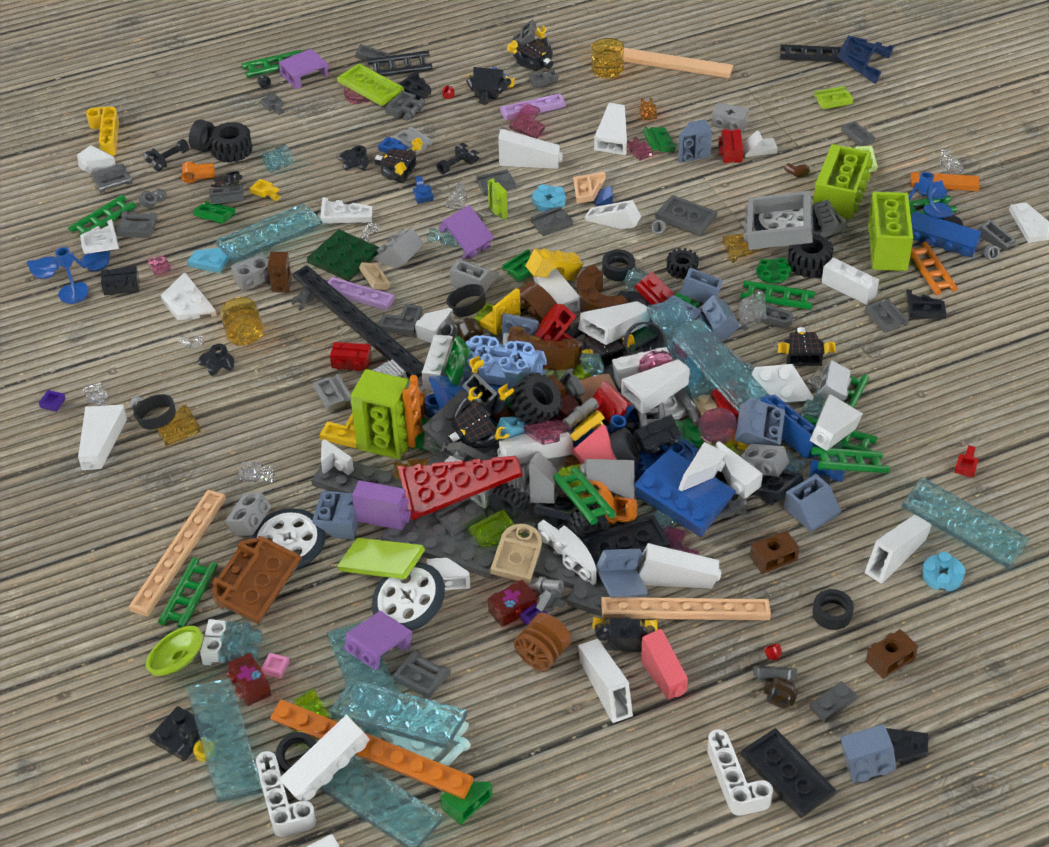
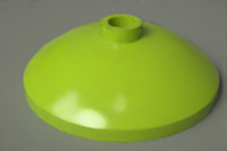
(174, 651)

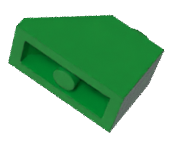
(461, 809)

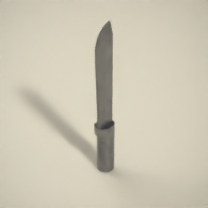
(689, 408)

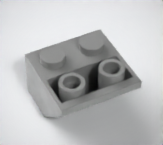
(399, 248)
(467, 273)
(542, 485)

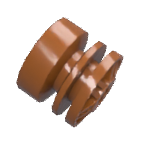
(542, 641)

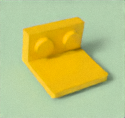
(509, 305)

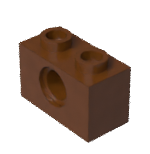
(279, 271)
(774, 552)
(891, 653)

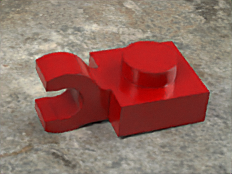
(967, 463)

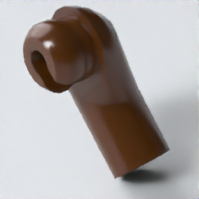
(797, 171)

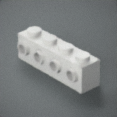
(324, 759)

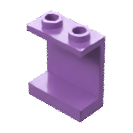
(300, 65)
(468, 231)
(375, 638)

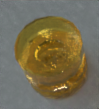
(607, 57)
(241, 321)

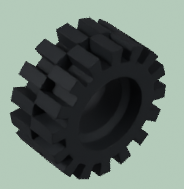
(681, 256)
(509, 499)
(581, 526)

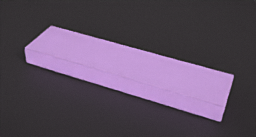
(545, 104)
(363, 294)

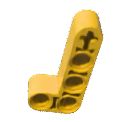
(107, 121)

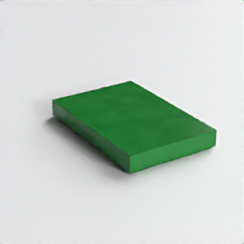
(457, 360)

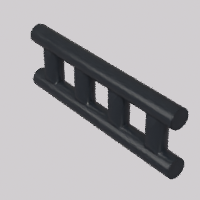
(406, 57)
(806, 57)

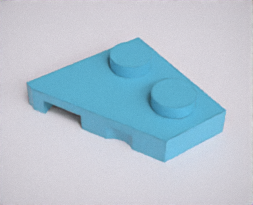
(208, 259)

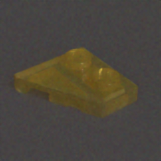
(736, 246)
(180, 427)

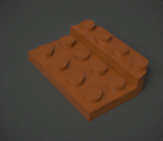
(254, 577)

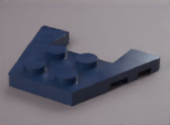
(858, 52)

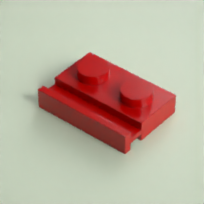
(653, 289)
(610, 401)

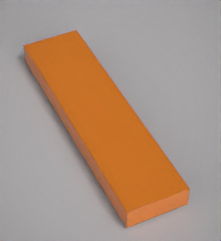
(951, 181)

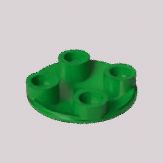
(773, 270)

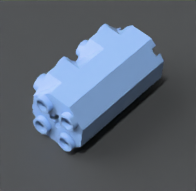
(504, 362)

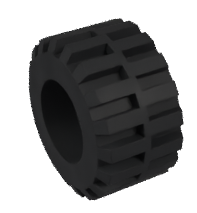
(230, 142)
(810, 258)
(535, 399)

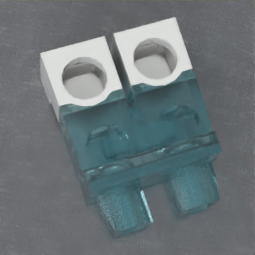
(228, 641)

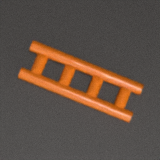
(928, 276)
(412, 411)

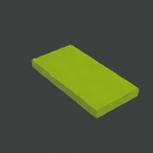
(370, 84)
(381, 558)

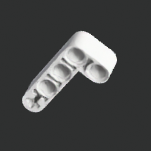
(732, 772)
(276, 793)

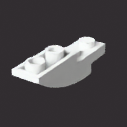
(574, 552)

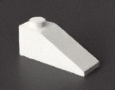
(615, 215)
(703, 467)
(739, 473)

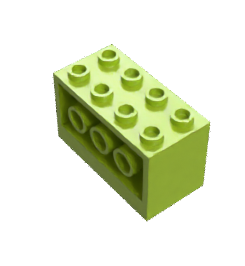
(843, 179)
(890, 231)
(380, 414)

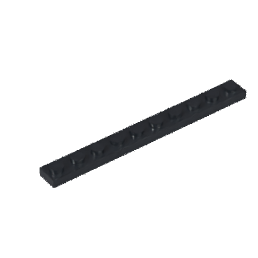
(358, 321)

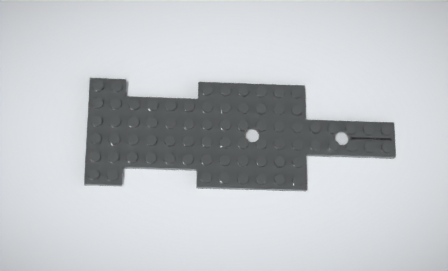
(462, 546)

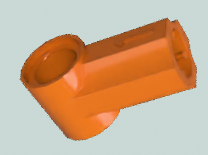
(194, 171)

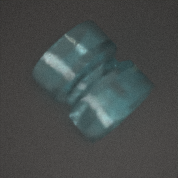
(280, 157)

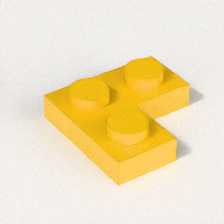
(339, 433)

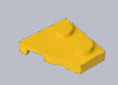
(592, 422)

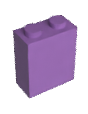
(381, 505)

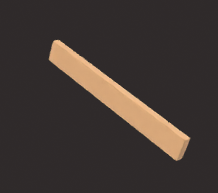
(678, 63)
(177, 553)
(686, 608)

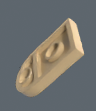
(516, 555)

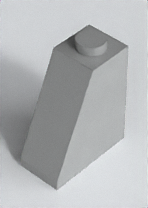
(615, 474)

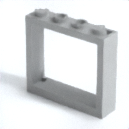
(779, 236)

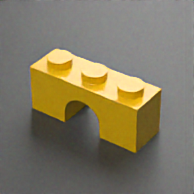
(544, 261)

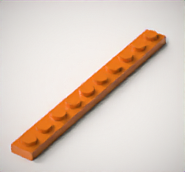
(379, 751)

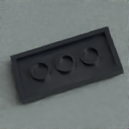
(626, 536)
(788, 772)

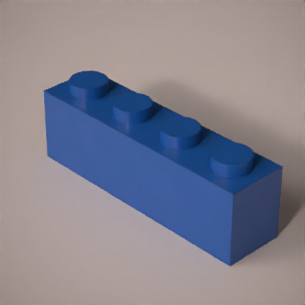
(945, 234)
(796, 428)

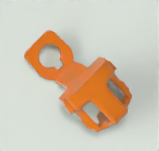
(617, 504)

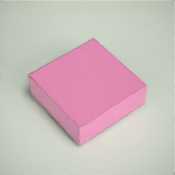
(275, 665)

